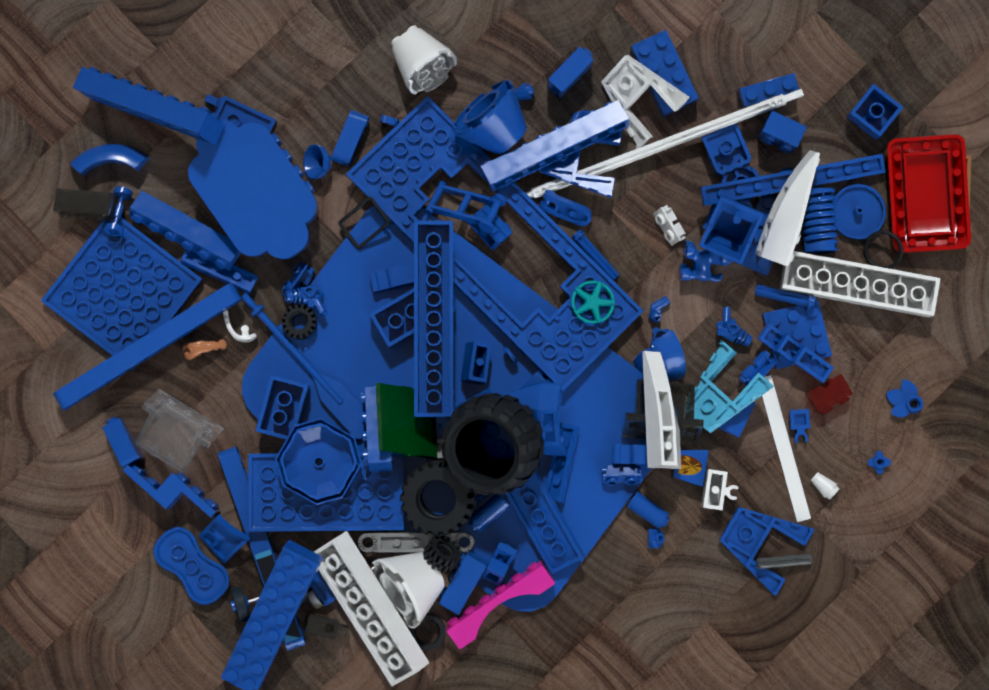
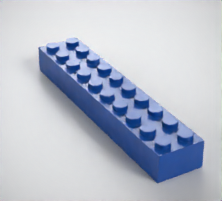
(433, 318)

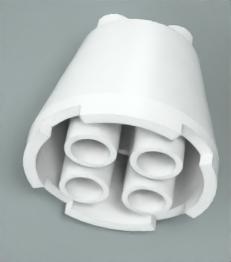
(422, 60)

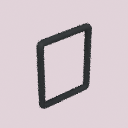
(375, 233)

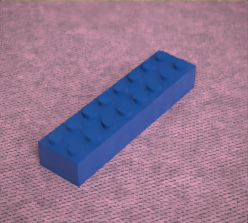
(149, 105)
(272, 616)

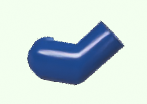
(656, 309)

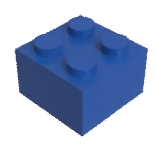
(874, 112)
(781, 132)

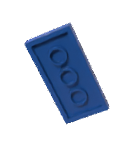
(752, 260)

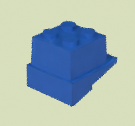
(731, 229)

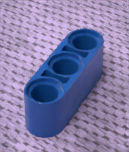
(350, 138)

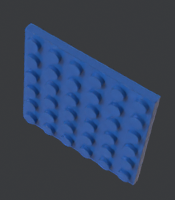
(120, 288)

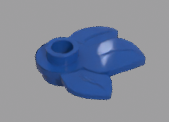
(902, 397)

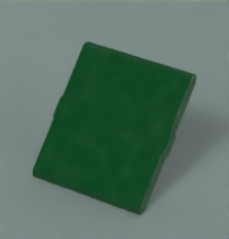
(398, 428)

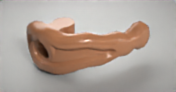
(194, 349)

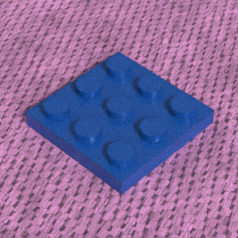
(803, 326)

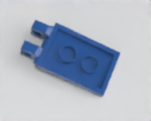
(238, 113)

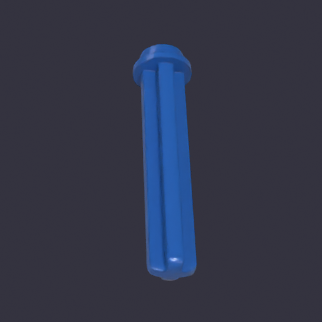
(594, 254)
(786, 296)

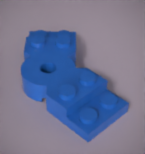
(728, 159)

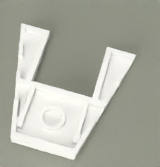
(628, 82)

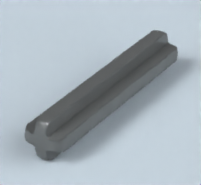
(784, 561)

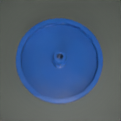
(859, 211)

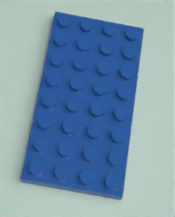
(368, 504)

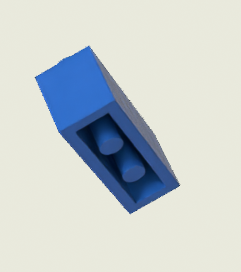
(765, 90)
(462, 582)

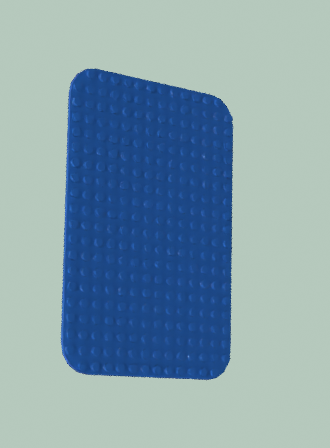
(354, 353)

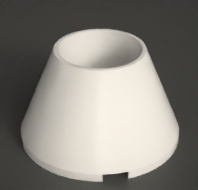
(409, 585)

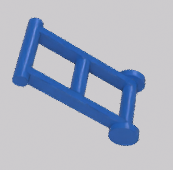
(484, 224)

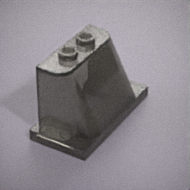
(683, 400)

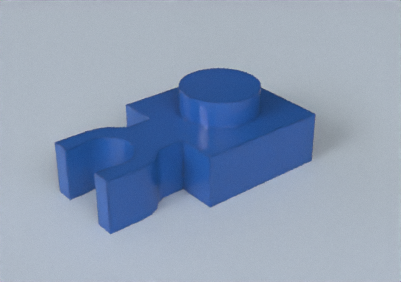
(800, 421)

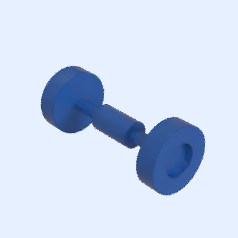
(122, 194)

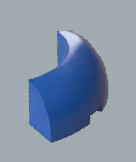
(109, 154)

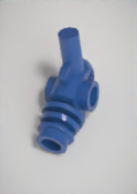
(308, 296)
(730, 330)

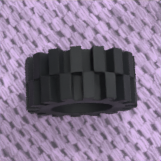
(299, 333)
(442, 553)

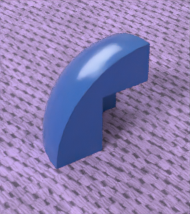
(671, 354)

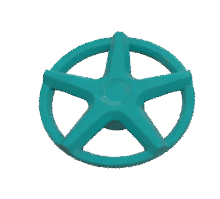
(593, 302)

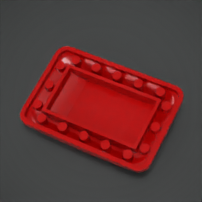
(929, 193)

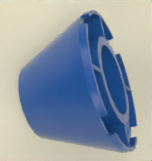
(493, 119)

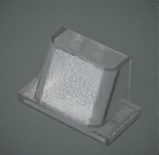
(175, 431)

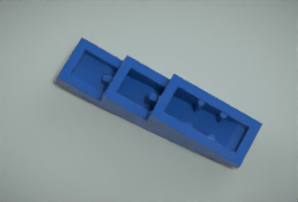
(795, 352)

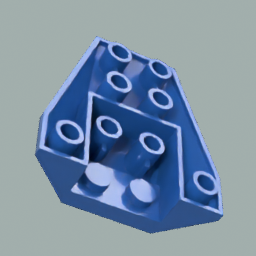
(544, 401)

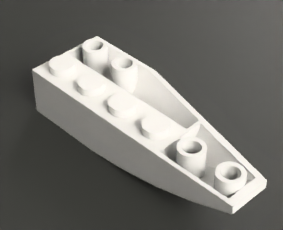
(787, 213)
(660, 415)

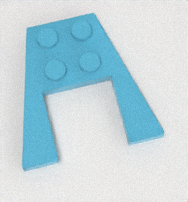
(712, 403)

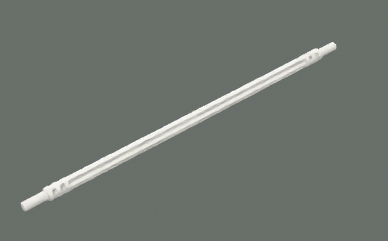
(671, 141)

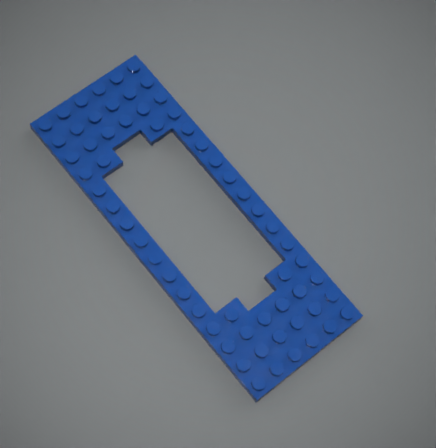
(411, 157)

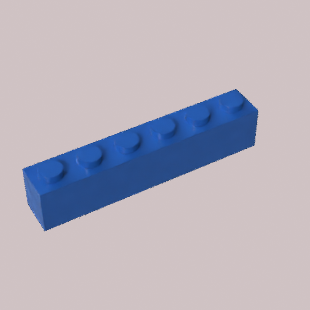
(184, 230)

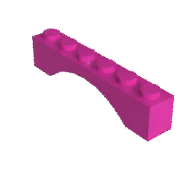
(532, 581)

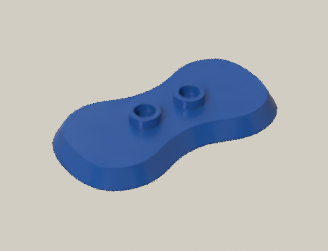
(181, 555)

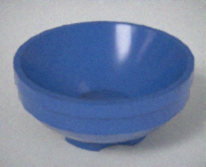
(313, 161)

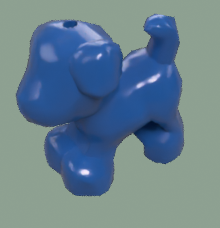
(702, 264)

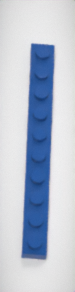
(774, 182)

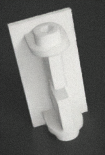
(673, 233)

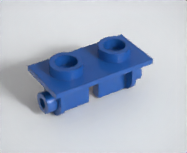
(300, 275)
(762, 364)
(631, 474)

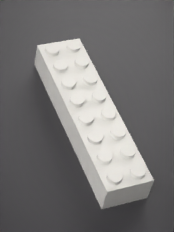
(861, 284)
(370, 609)

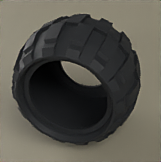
(469, 459)

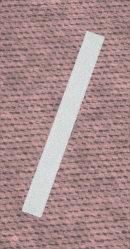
(785, 454)

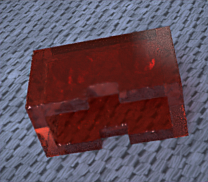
(835, 391)

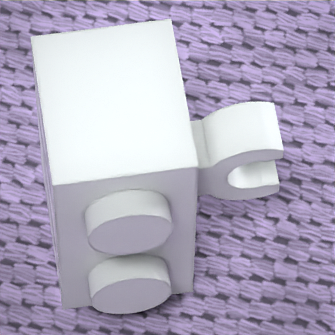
(716, 489)

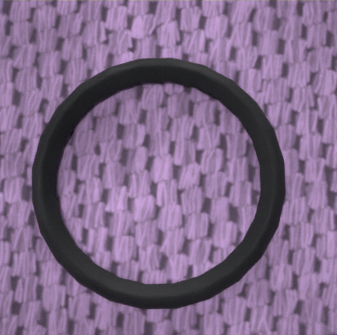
(887, 233)

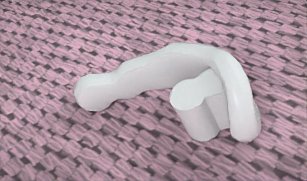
(245, 337)

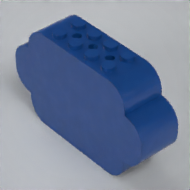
(255, 191)

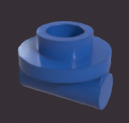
(655, 538)

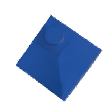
(223, 538)

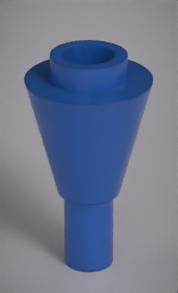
(525, 92)

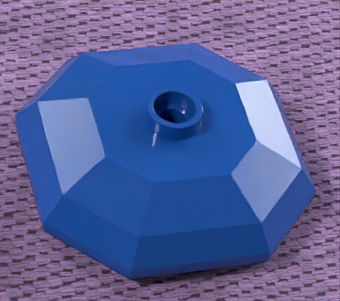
(313, 441)

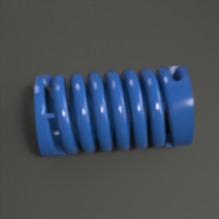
(810, 220)

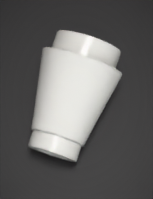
(825, 485)

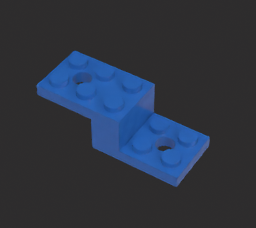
(172, 489)

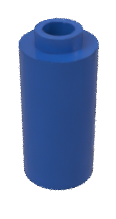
(648, 510)
(488, 513)

